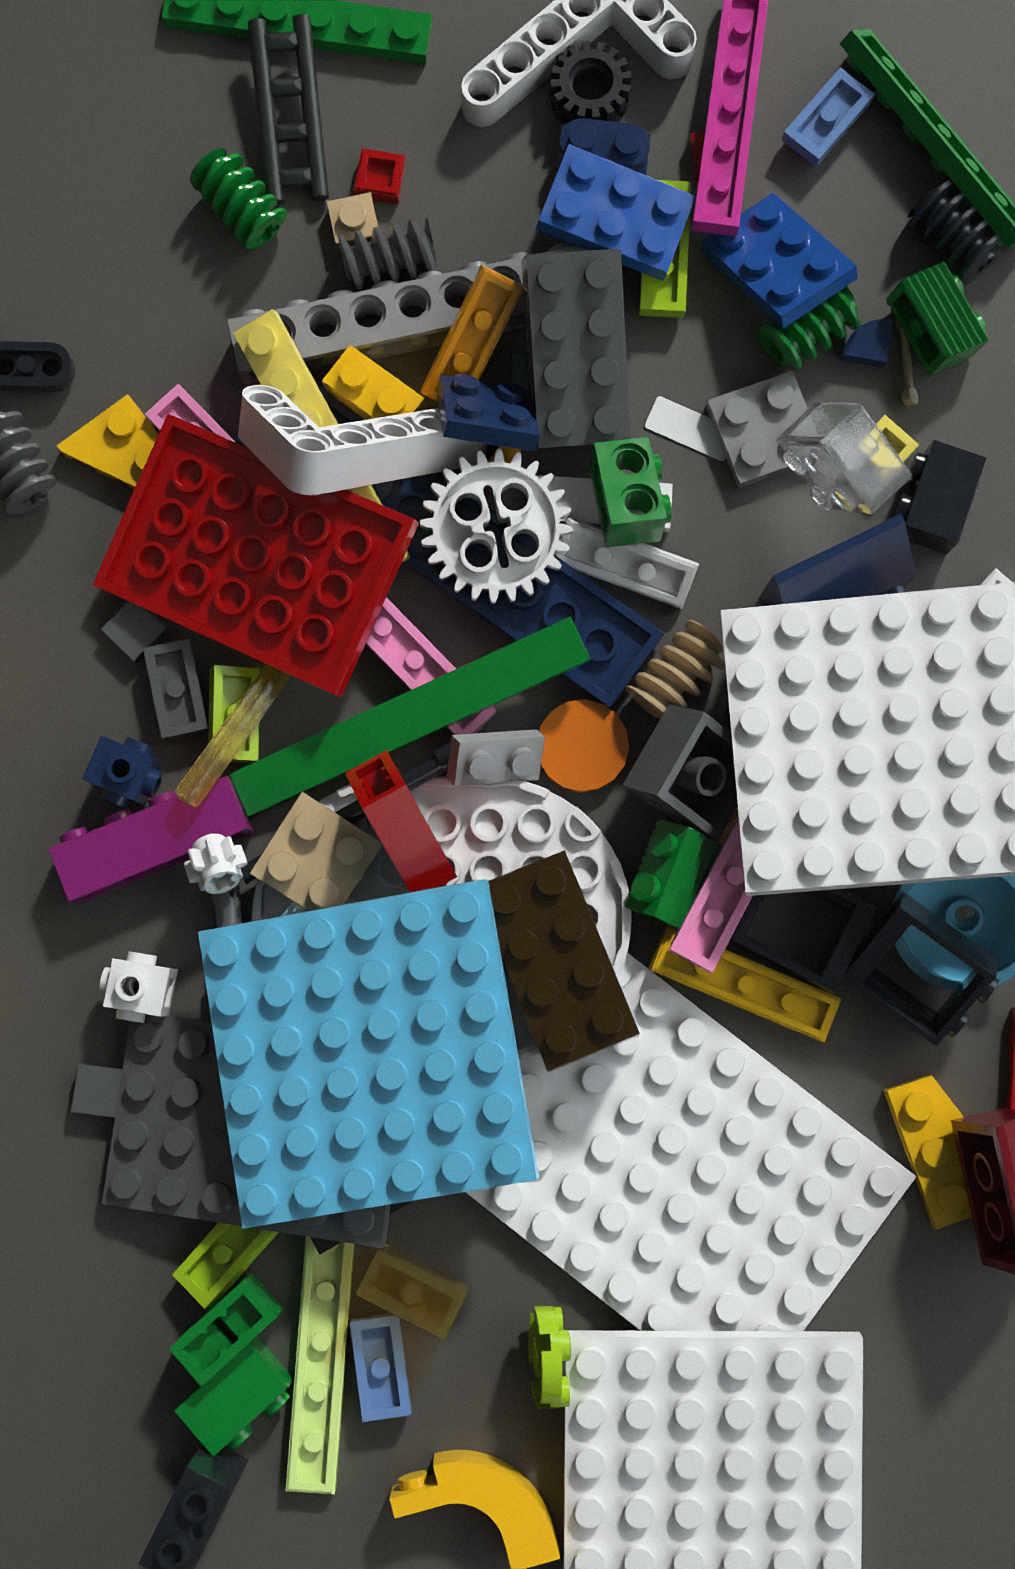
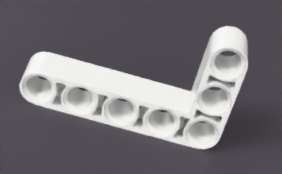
(561, 24)
(346, 454)

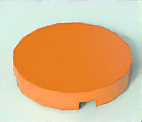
(583, 746)

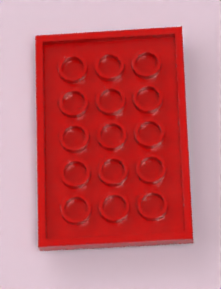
(250, 560)

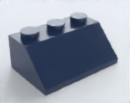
(864, 565)

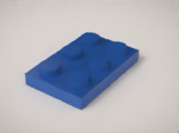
(615, 208)
(780, 261)

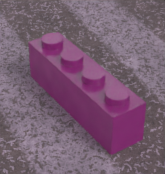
(144, 841)

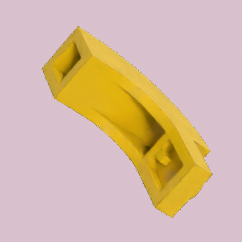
(494, 1489)

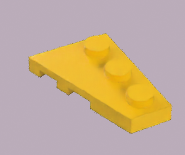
(925, 1129)

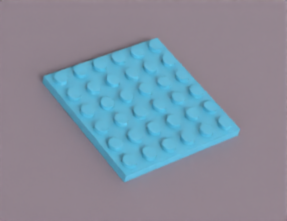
(367, 1055)

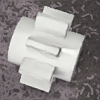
(215, 863)

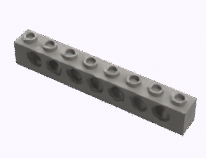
(386, 300)

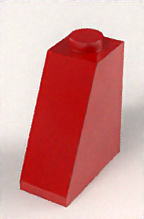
(400, 824)

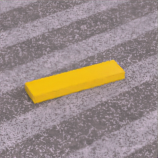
(752, 989)

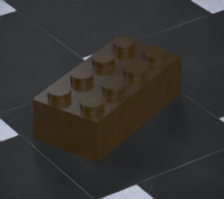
(559, 963)

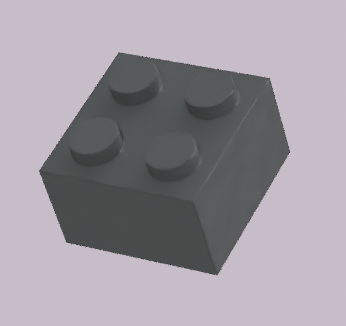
(688, 771)

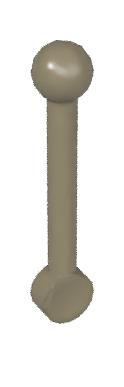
(909, 393)

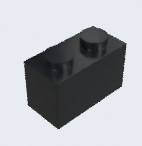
(940, 495)

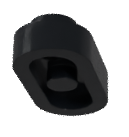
(31, 364)

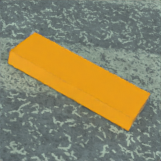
(475, 328)

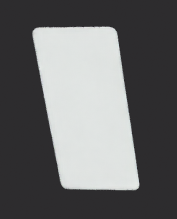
(685, 427)

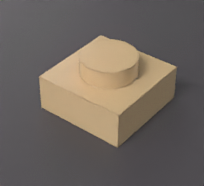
(352, 215)

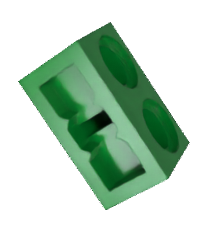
(620, 492)
(226, 1329)

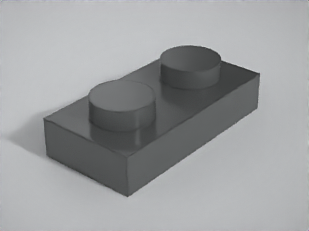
(176, 689)

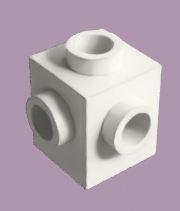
(154, 992)

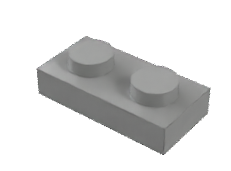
(495, 757)

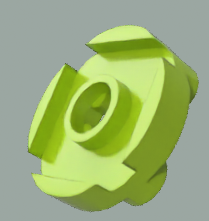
(547, 1350)

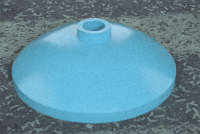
(989, 927)

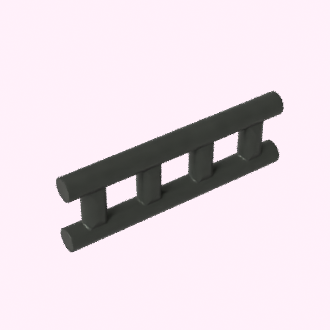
(305, 86)

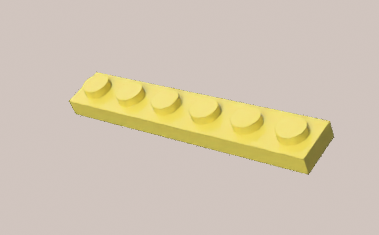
(282, 367)

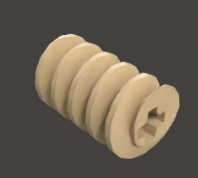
(678, 670)

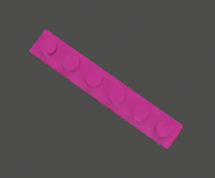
(730, 117)

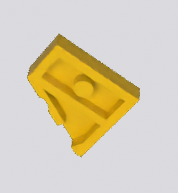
(114, 442)

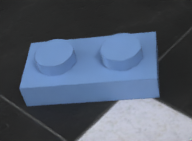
(827, 117)
(380, 1367)

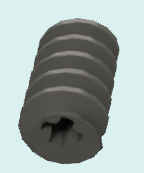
(388, 254)
(19, 474)

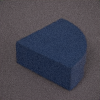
(869, 343)

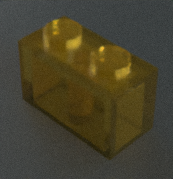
(413, 1290)

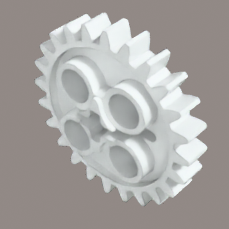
(454, 535)

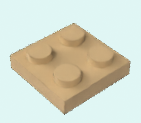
(316, 856)

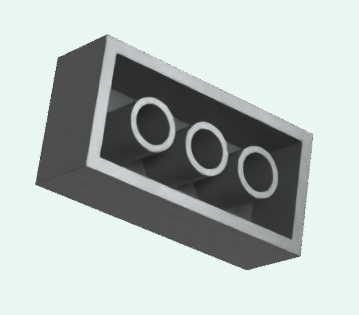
(576, 346)

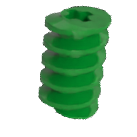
(237, 198)
(799, 337)

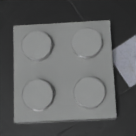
(752, 421)

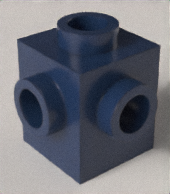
(109, 766)

